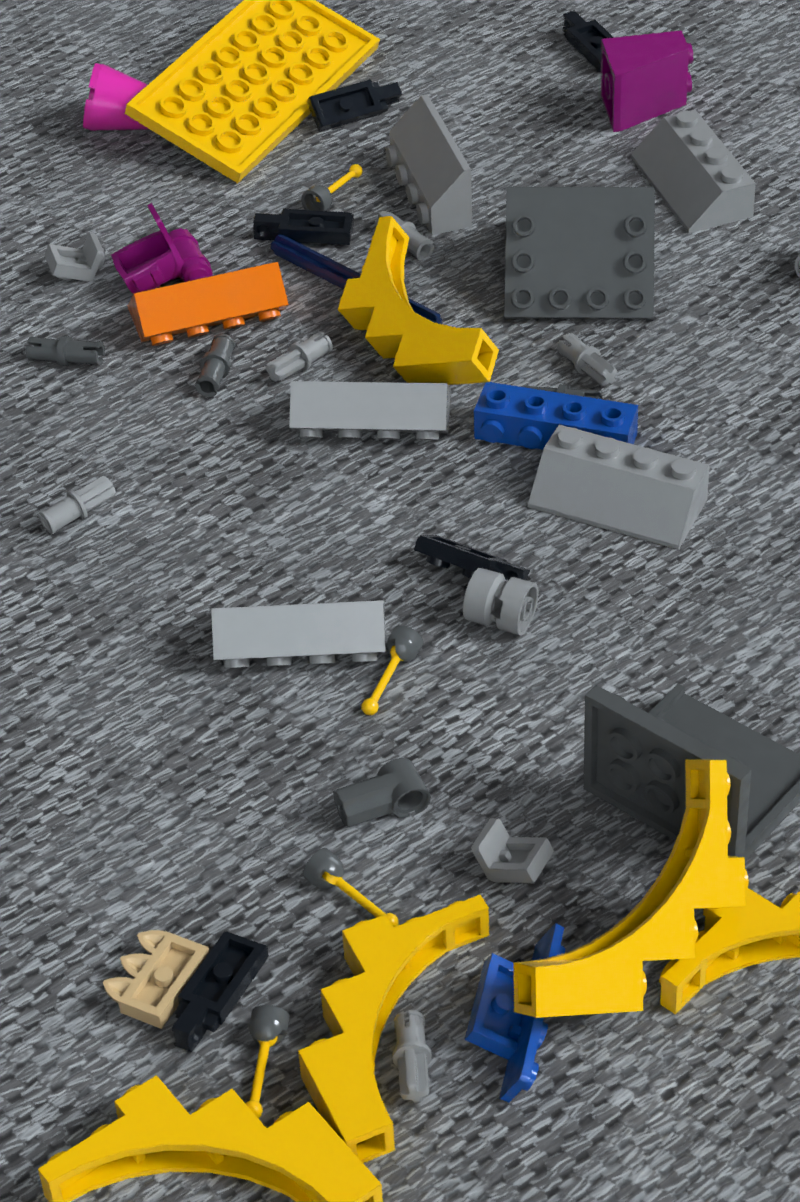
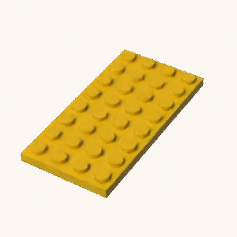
(251, 81)

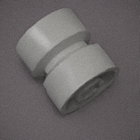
(494, 599)

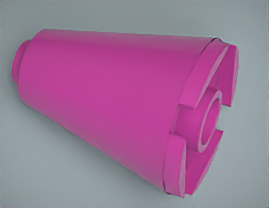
(108, 100)

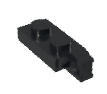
(585, 36)
(352, 103)
(305, 226)
(445, 552)
(216, 987)

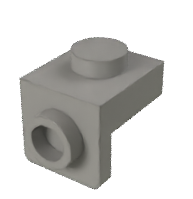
(76, 263)
(510, 858)

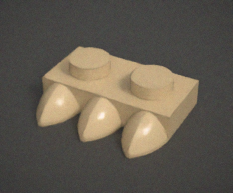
(157, 976)

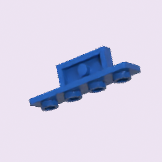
(500, 1029)

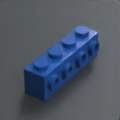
(532, 415)

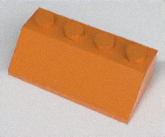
(208, 302)

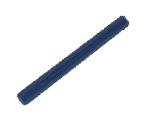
(330, 269)

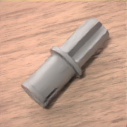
(418, 244)
(299, 356)
(587, 360)
(77, 504)
(412, 1056)

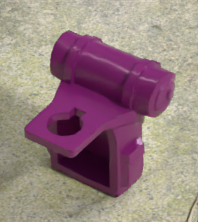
(161, 258)

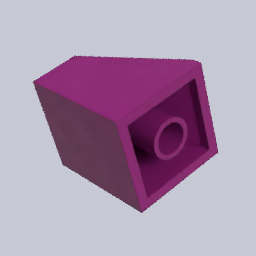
(644, 76)

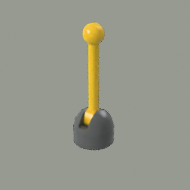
(323, 200)
(401, 646)
(327, 871)
(268, 1028)

